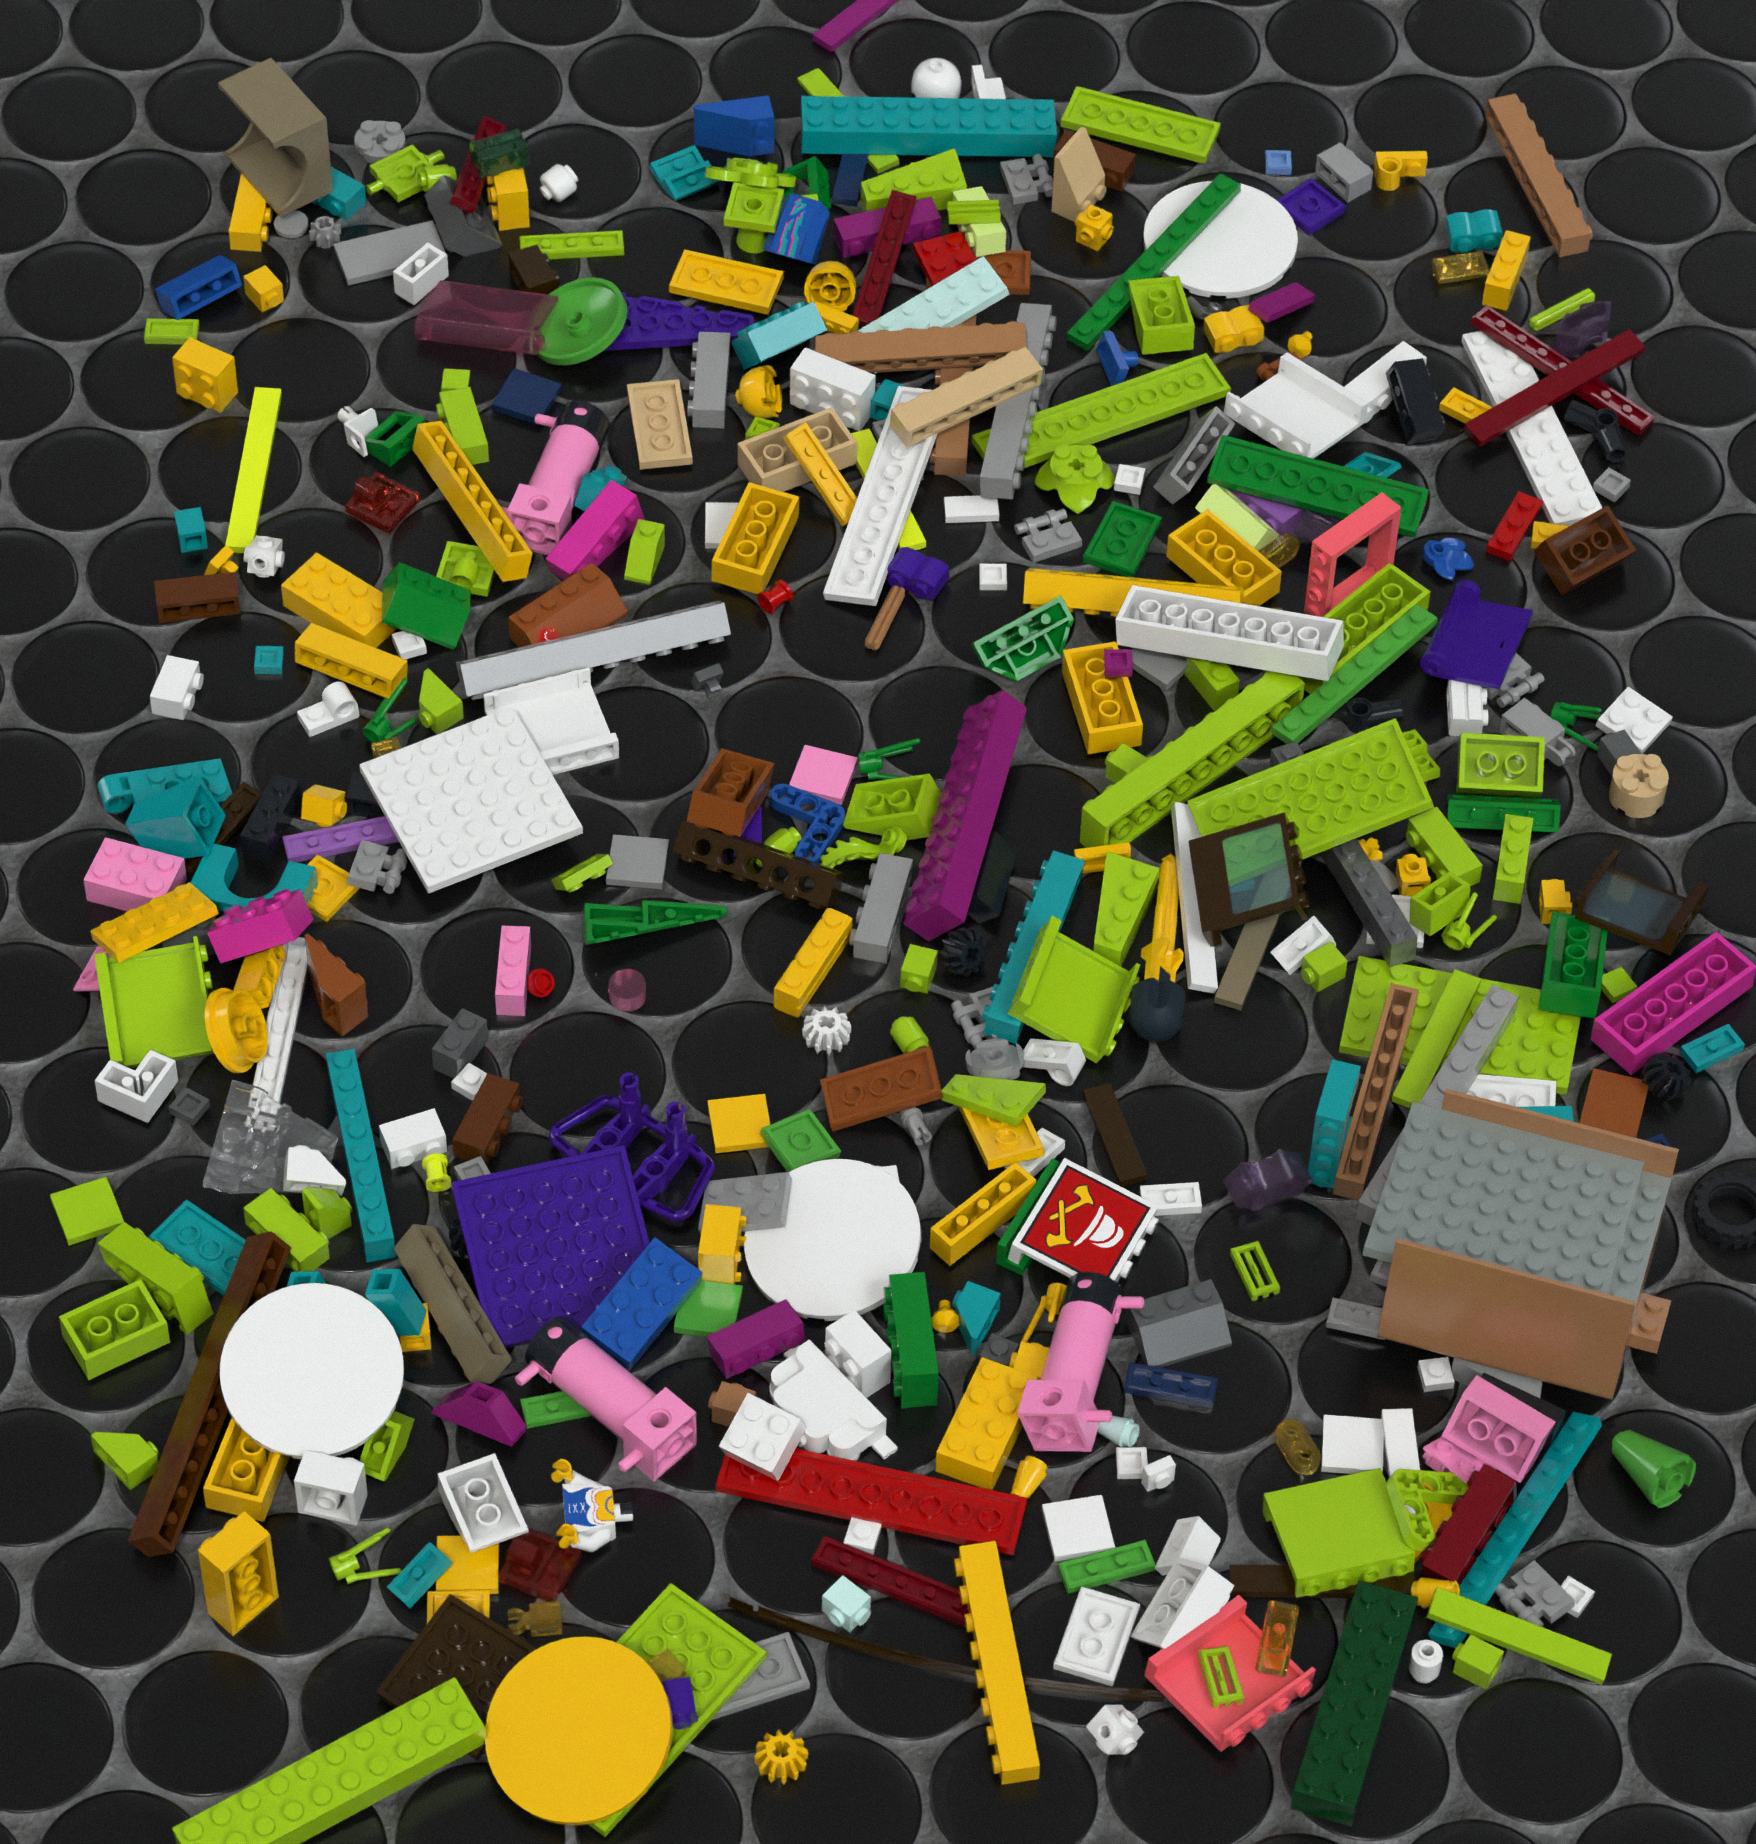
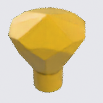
(1300, 344)
(945, 1318)

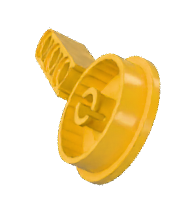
(235, 1017)

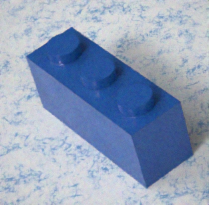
(198, 287)

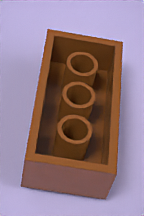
(730, 792)

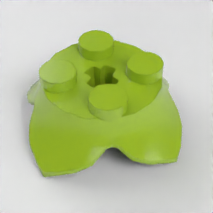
(1076, 475)

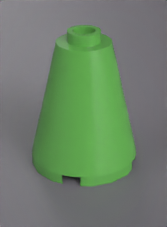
(1654, 1466)

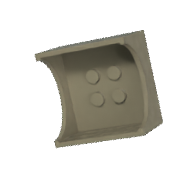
(286, 140)

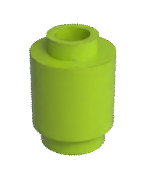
(431, 174)
(908, 1034)

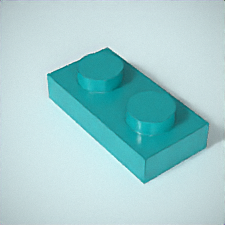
(1712, 1048)
(419, 1575)

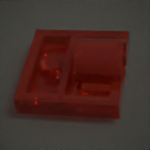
(381, 501)
(539, 1565)

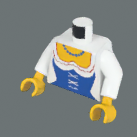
(587, 1510)

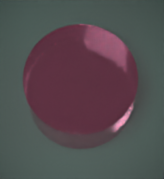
(627, 990)

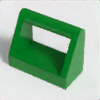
(817, 178)
(397, 444)

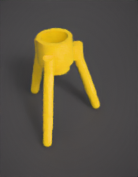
(1051, 1303)

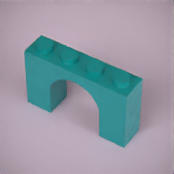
(220, 866)
(1332, 1122)
(388, 1292)

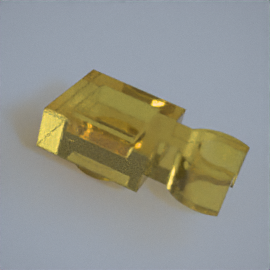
(542, 1619)

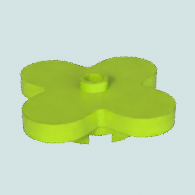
(751, 173)

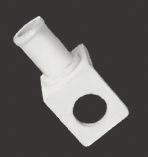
(358, 427)

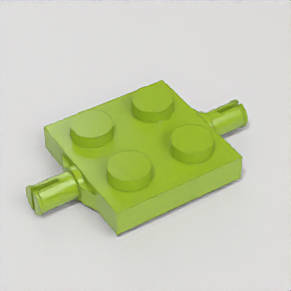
(399, 172)

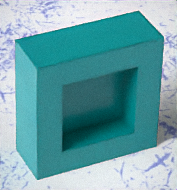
(269, 660)

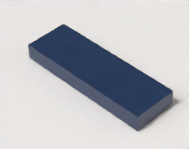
(849, 179)
(1170, 1385)

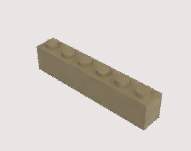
(452, 1304)

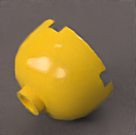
(831, 285)
(759, 393)

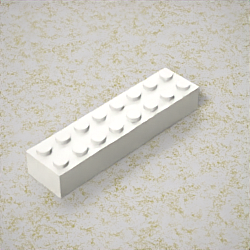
(1230, 632)

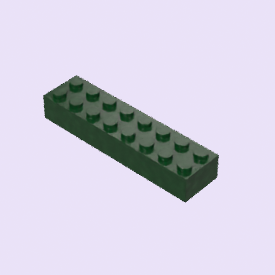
(1354, 1703)

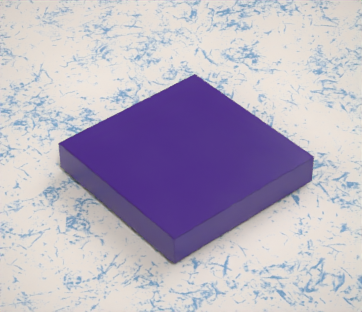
(1311, 206)

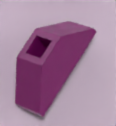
(483, 1412)

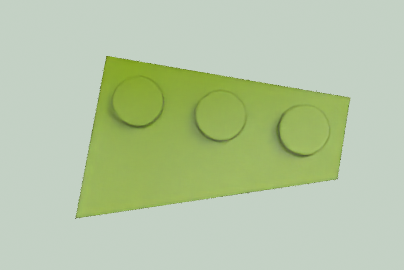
(994, 1097)

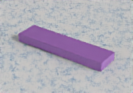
(337, 839)

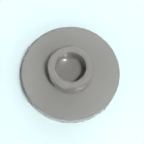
(291, 225)
(1386, 875)

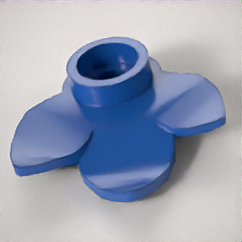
(1447, 556)

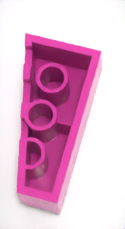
(597, 531)

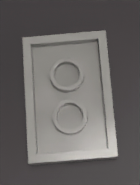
(761, 1199)

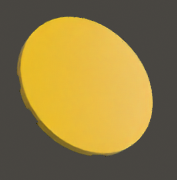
(578, 1730)

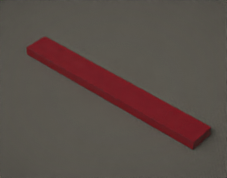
(1549, 361)
(1554, 387)

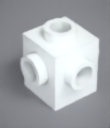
(264, 556)
(1115, 1729)

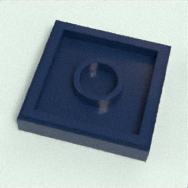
(526, 396)

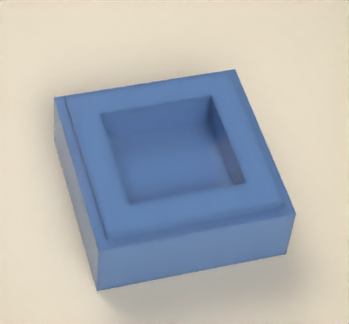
(1278, 162)

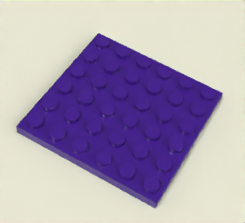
(550, 1238)

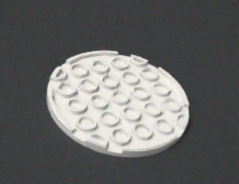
(1238, 251)
(839, 1240)
(311, 1370)

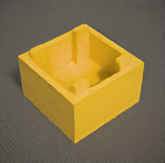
(721, 1244)

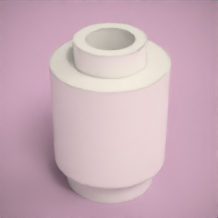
(1425, 1661)

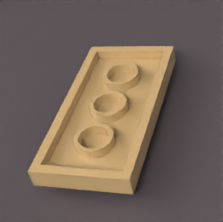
(659, 424)

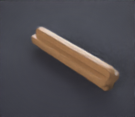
(885, 617)

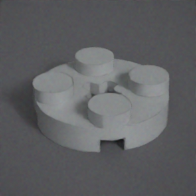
(388, 132)
(995, 1059)

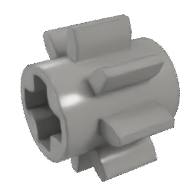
(325, 232)

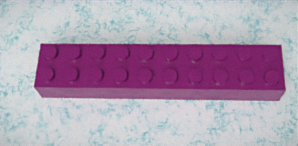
(965, 816)

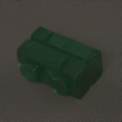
(499, 153)

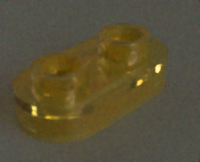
(1281, 549)
(1296, 1444)

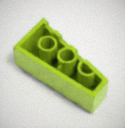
(927, 178)
(1124, 901)
(165, 1275)

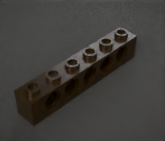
(826, 880)

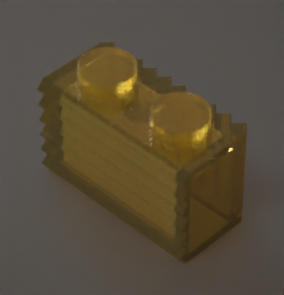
(1277, 1638)

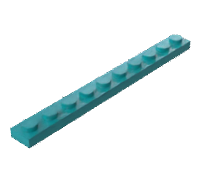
(1523, 1518)

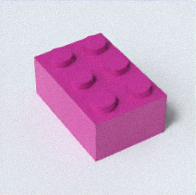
(260, 925)

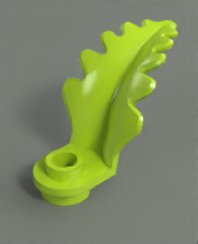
(857, 849)

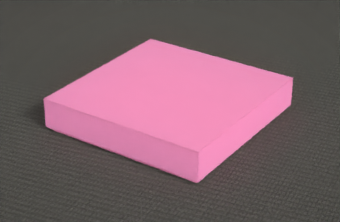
(824, 773)

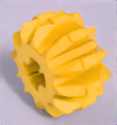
(791, 1756)

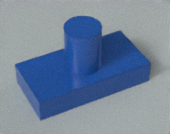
(1114, 361)

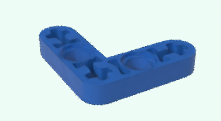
(817, 818)

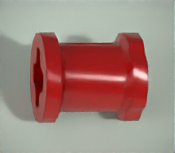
(775, 596)

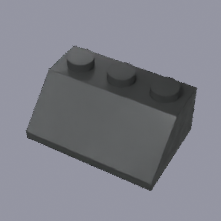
(459, 229)
(1180, 1325)

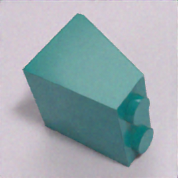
(178, 820)

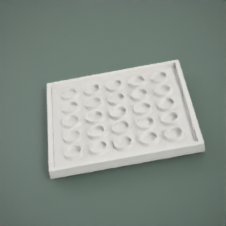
(470, 799)

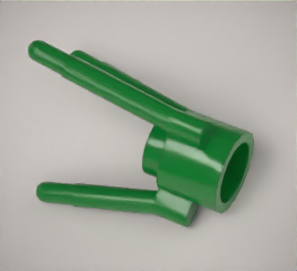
(1567, 714)
(378, 727)
(871, 760)

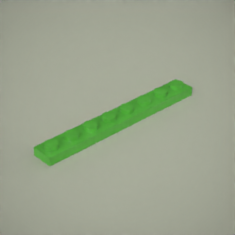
(1354, 675)

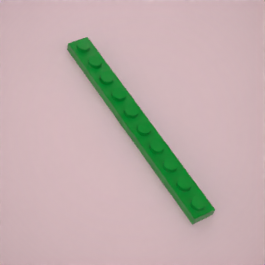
(1154, 260)

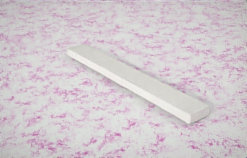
(1198, 953)
(283, 1020)

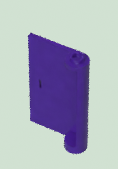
(1471, 638)

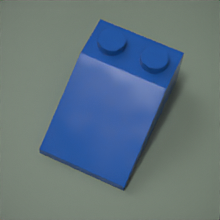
(736, 126)

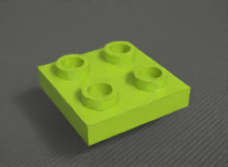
(466, 567)

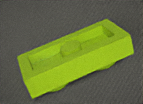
(590, 868)

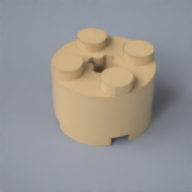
(1638, 785)

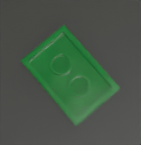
(1122, 539)

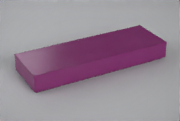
(1281, 302)

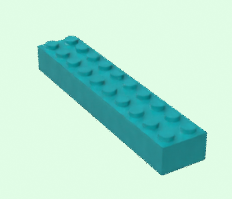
(927, 126)

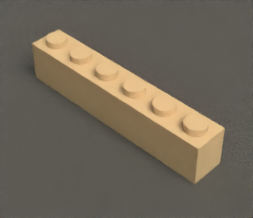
(965, 396)

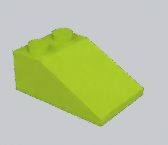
(1161, 315)
(899, 801)

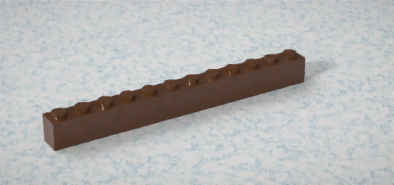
(203, 1405)

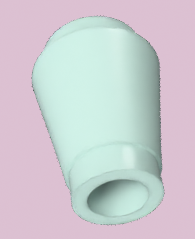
(1120, 1431)

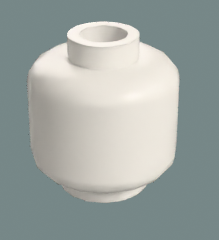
(558, 183)

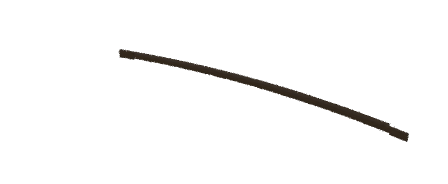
(938, 1665)

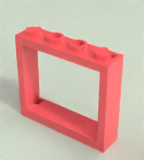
(1374, 519)

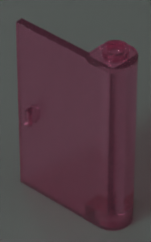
(485, 317)

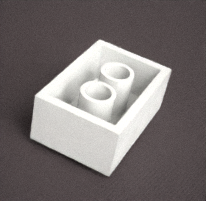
(824, 383)

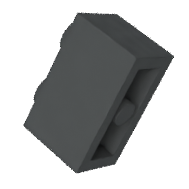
(459, 1043)

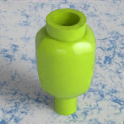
(784, 840)

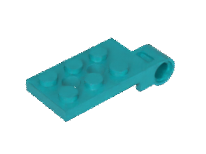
(121, 789)

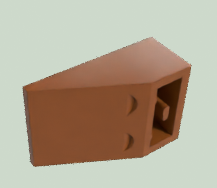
(337, 988)

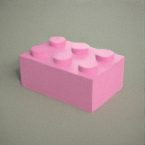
(131, 875)
(1498, 1428)

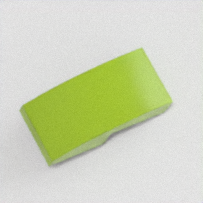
(1419, 750)

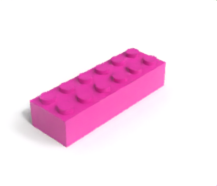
(1673, 1002)

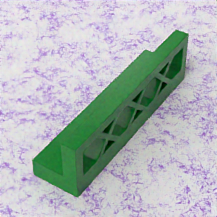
(1490, 811)
(1019, 1220)

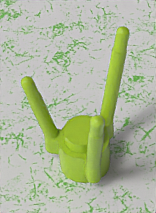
(1458, 935)
(346, 1562)

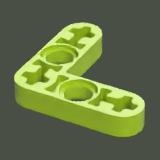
(1406, 1488)

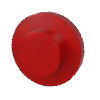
(540, 982)

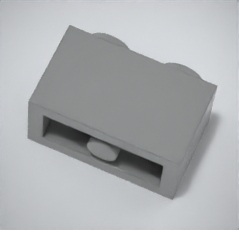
(1344, 172)

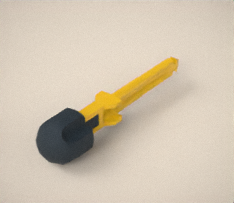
(1158, 1000)

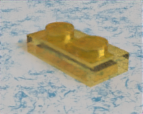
(1460, 267)

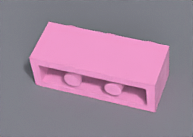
(513, 970)

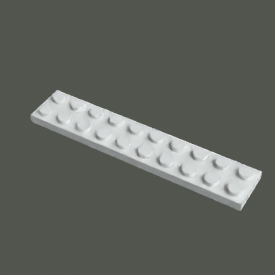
(1537, 441)
(879, 514)

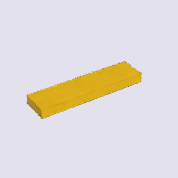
(822, 472)

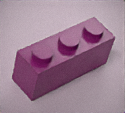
(756, 1338)

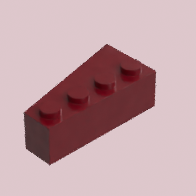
(1470, 1525)

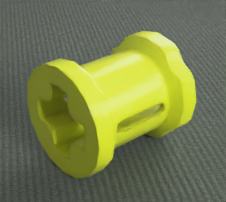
(436, 1172)

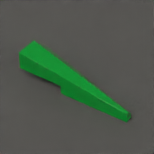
(613, 922)

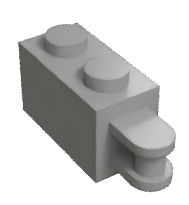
(1530, 720)

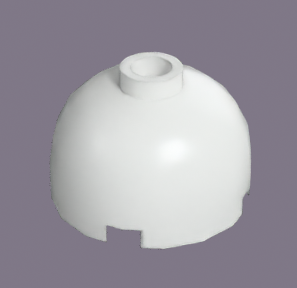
(936, 79)

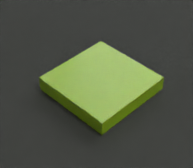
(87, 1210)

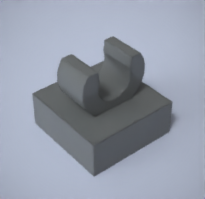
(708, 680)

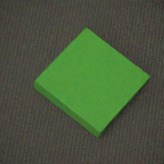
(799, 1140)
(709, 1309)

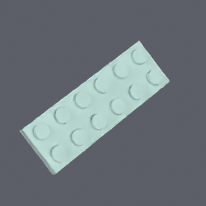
(946, 302)

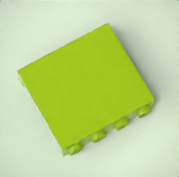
(1073, 993)
(155, 1003)
(1339, 1532)

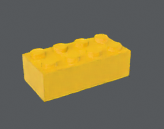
(755, 538)
(1219, 556)
(336, 601)
(1101, 703)
(984, 1425)
(243, 1475)
(238, 1573)

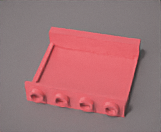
(1180, 1678)

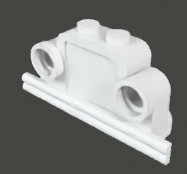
(829, 1406)

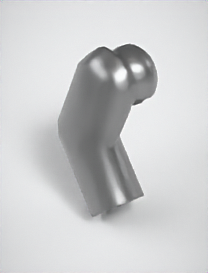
(1200, 311)

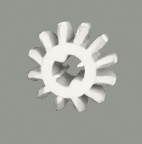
(826, 1030)

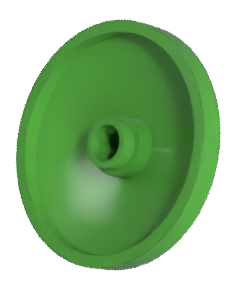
(583, 321)

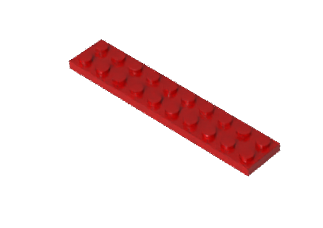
(883, 1496)

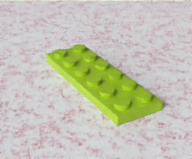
(1141, 124)

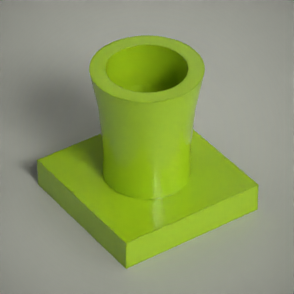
(755, 213)

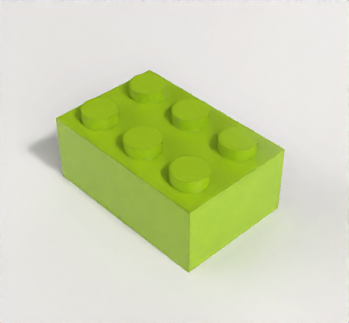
(1500, 765)
(114, 1329)

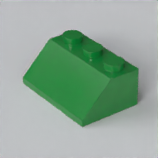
(425, 605)

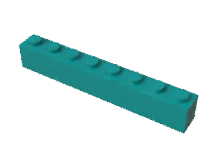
(1051, 897)
(360, 1155)

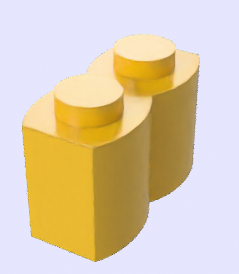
(1233, 329)

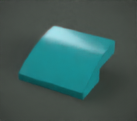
(682, 173)

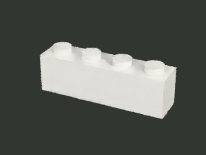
(1373, 383)

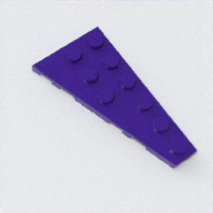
(668, 324)

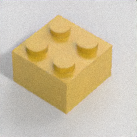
(510, 199)
(205, 375)

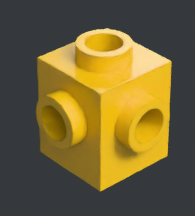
(1093, 227)

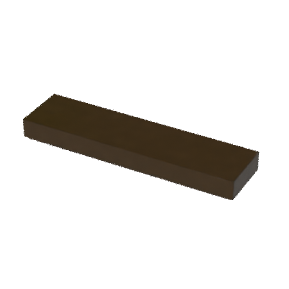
(238, 810)
(1115, 1135)

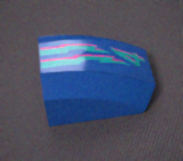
(799, 229)

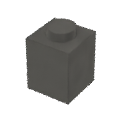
(1614, 746)

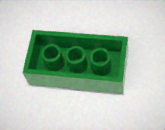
(1572, 966)
(911, 1340)

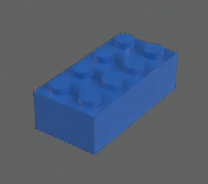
(642, 1303)

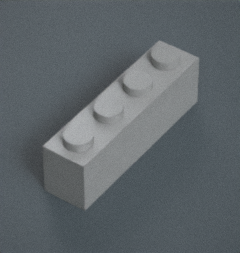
(711, 380)
(1193, 455)
(882, 908)

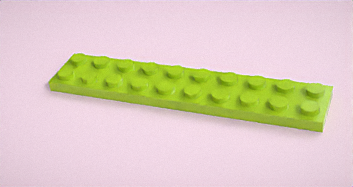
(1121, 408)

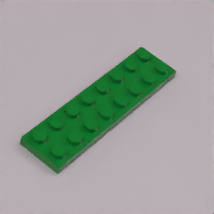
(1310, 482)

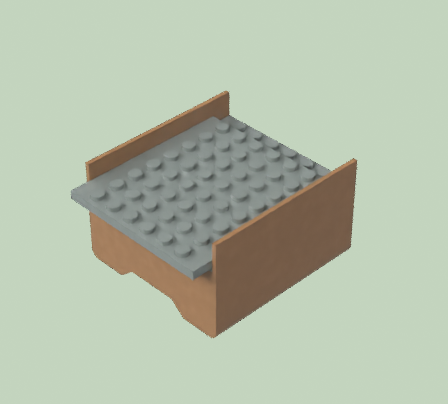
(1522, 1241)

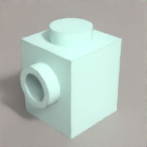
(846, 1604)

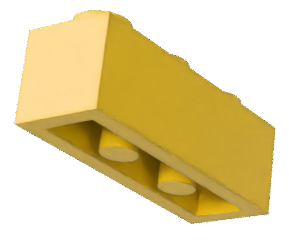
(836, 320)

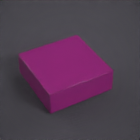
(1118, 663)

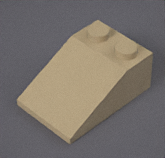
(1077, 177)

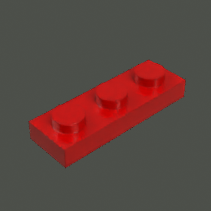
(1514, 526)

